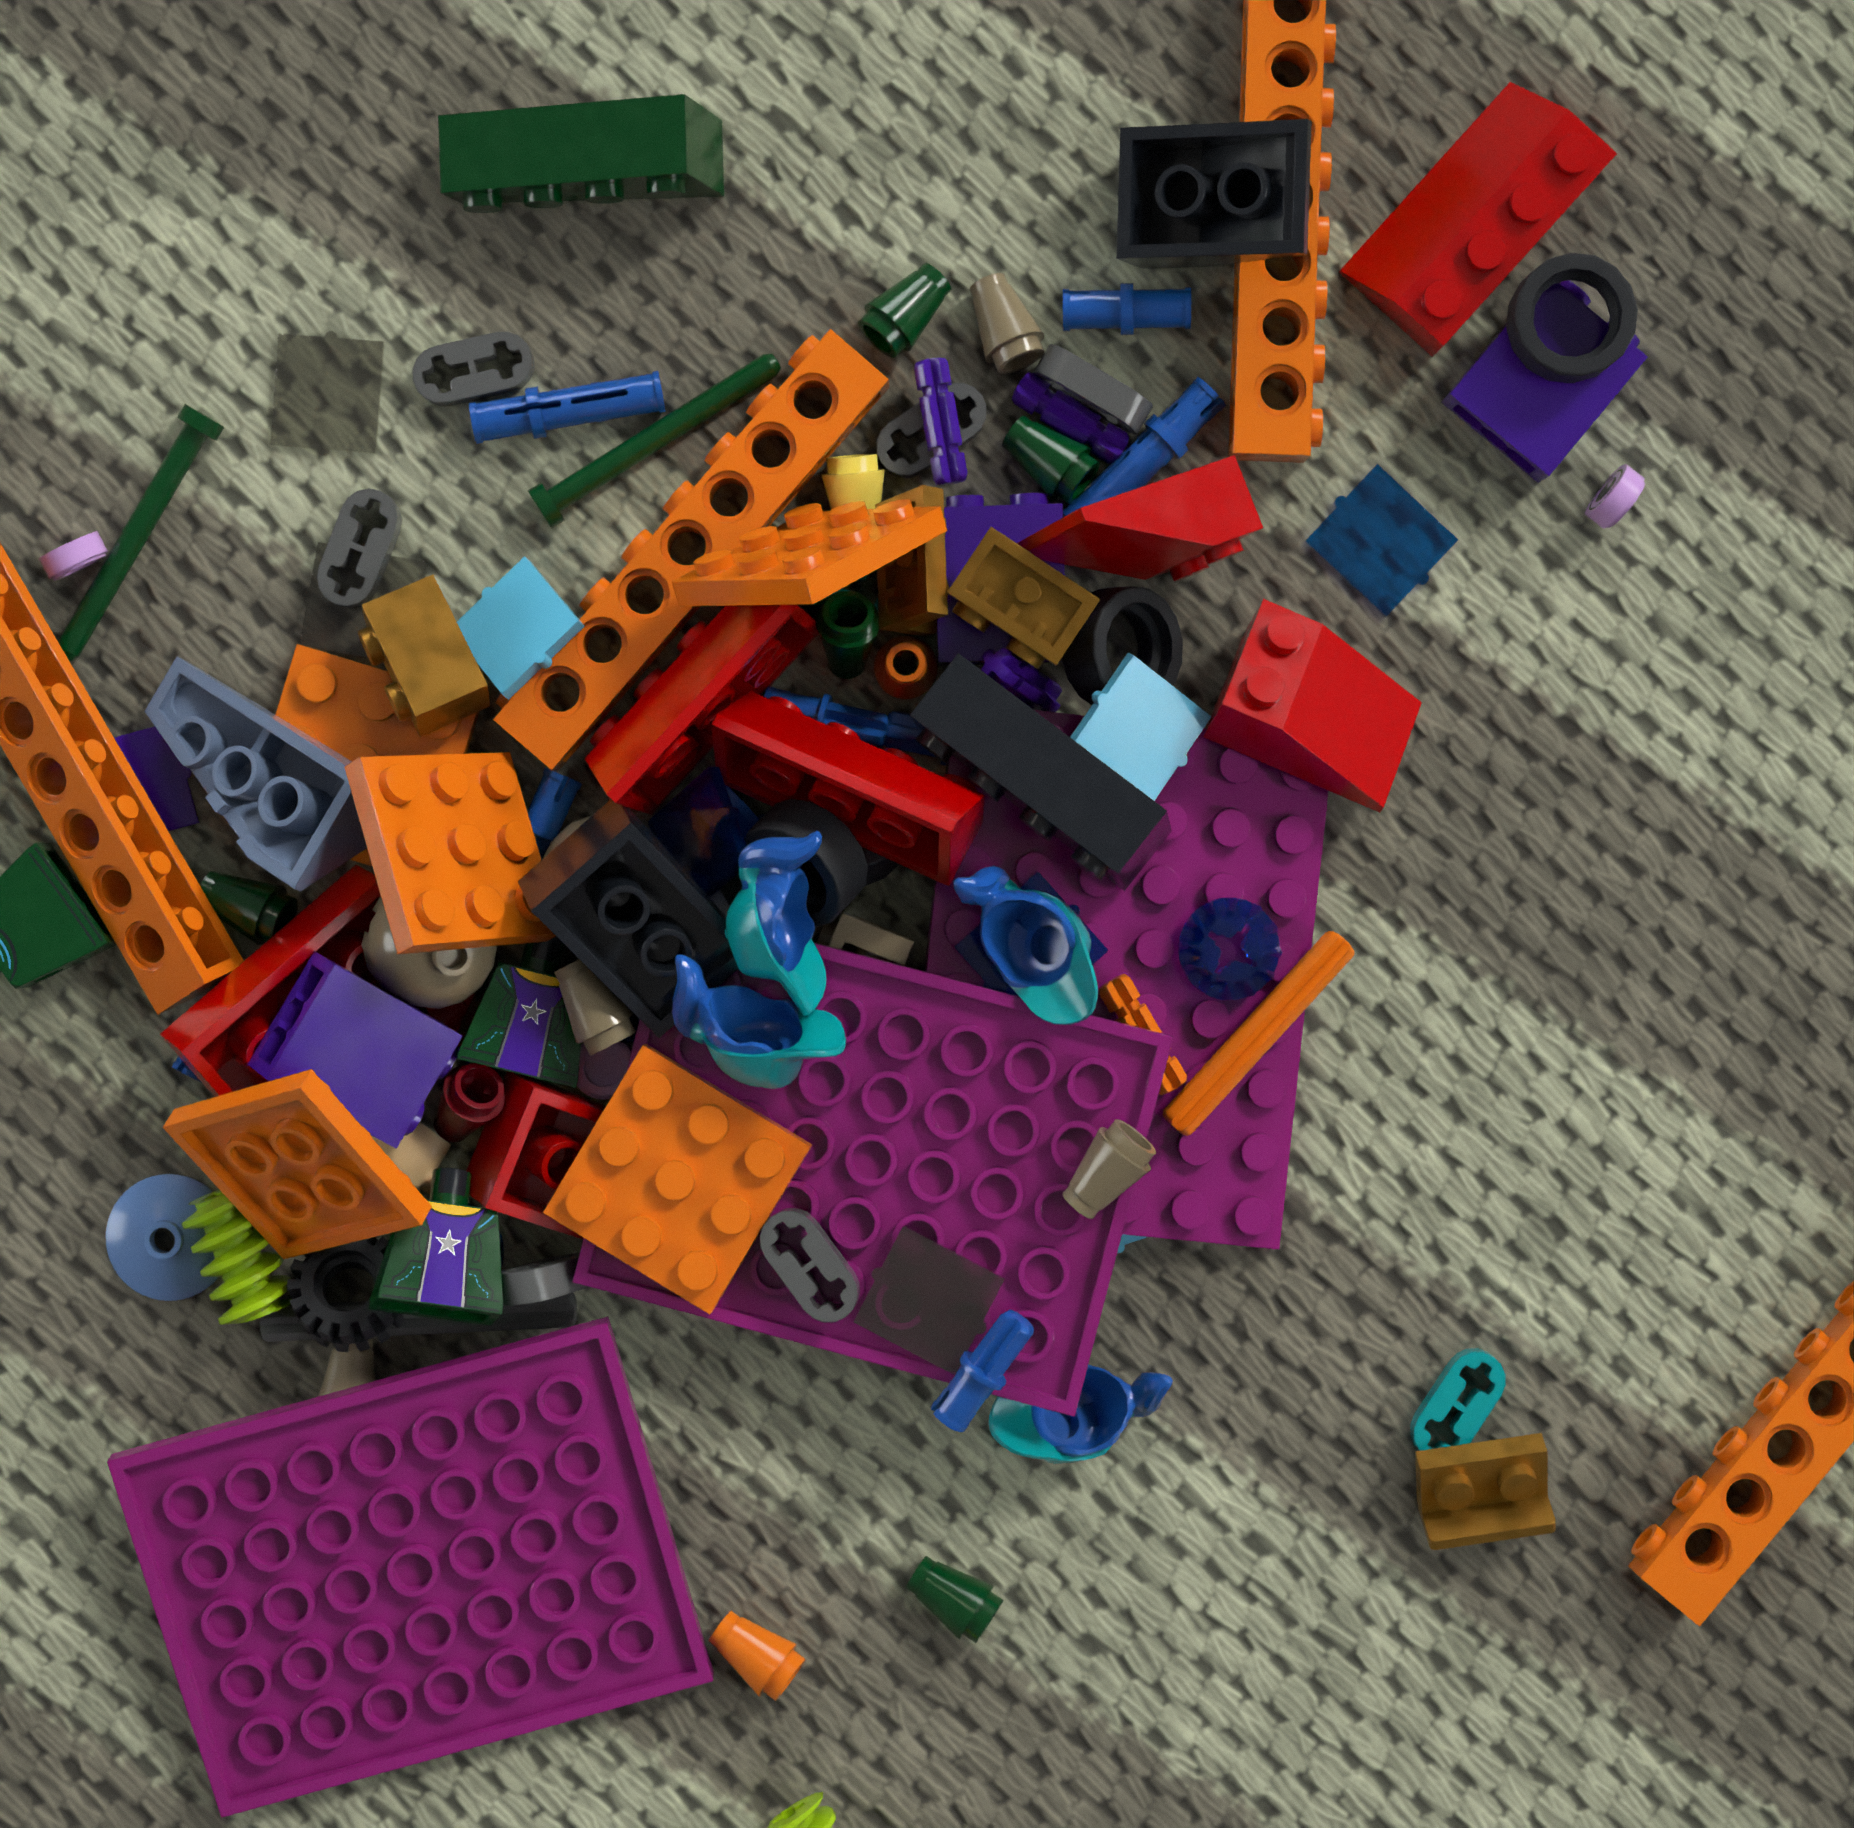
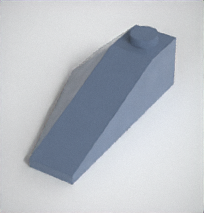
(262, 774)

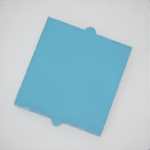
(518, 627)
(1141, 726)

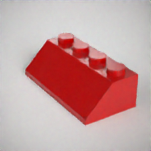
(1477, 214)
(879, 794)

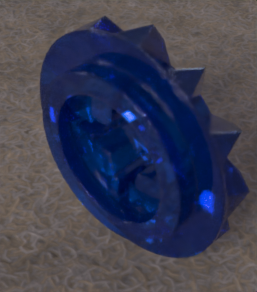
(1200, 954)

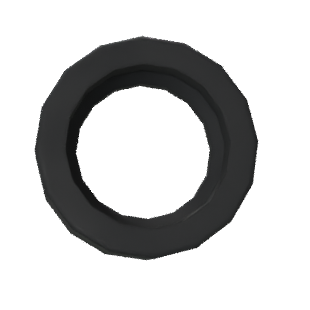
(1620, 305)
(1155, 630)
(838, 860)

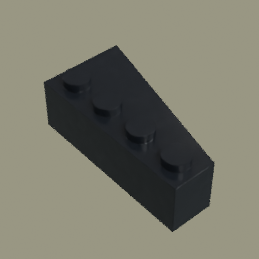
(1041, 772)

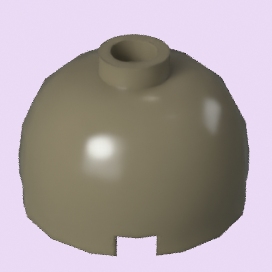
(423, 978)

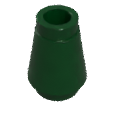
(903, 311)
(1051, 459)
(847, 632)
(250, 905)
(955, 1598)

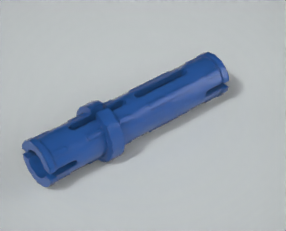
(566, 407)
(1156, 446)

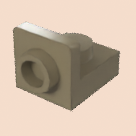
(869, 938)

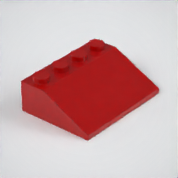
(670, 725)
(230, 1020)

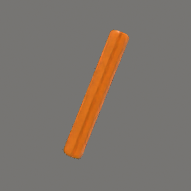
(1258, 1033)

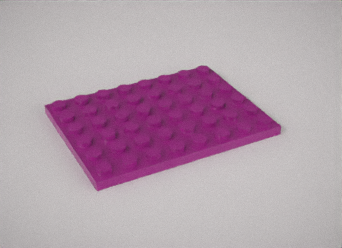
(1234, 835)
(945, 1121)
(412, 1567)

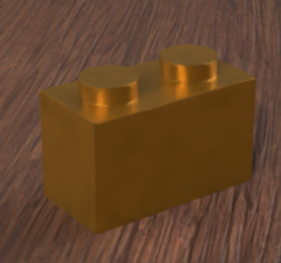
(424, 655)

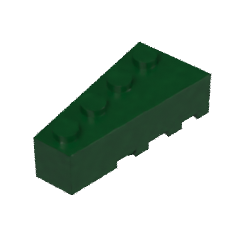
(581, 153)

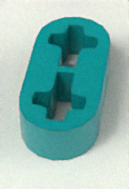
(1445, 1393)

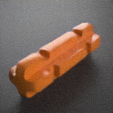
(1121, 996)

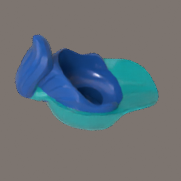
(770, 919)
(1035, 945)
(748, 1033)
(1099, 1420)

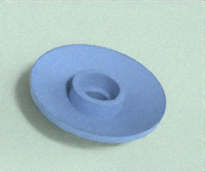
(130, 1242)

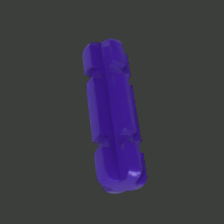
(1070, 418)
(940, 421)
(1022, 679)

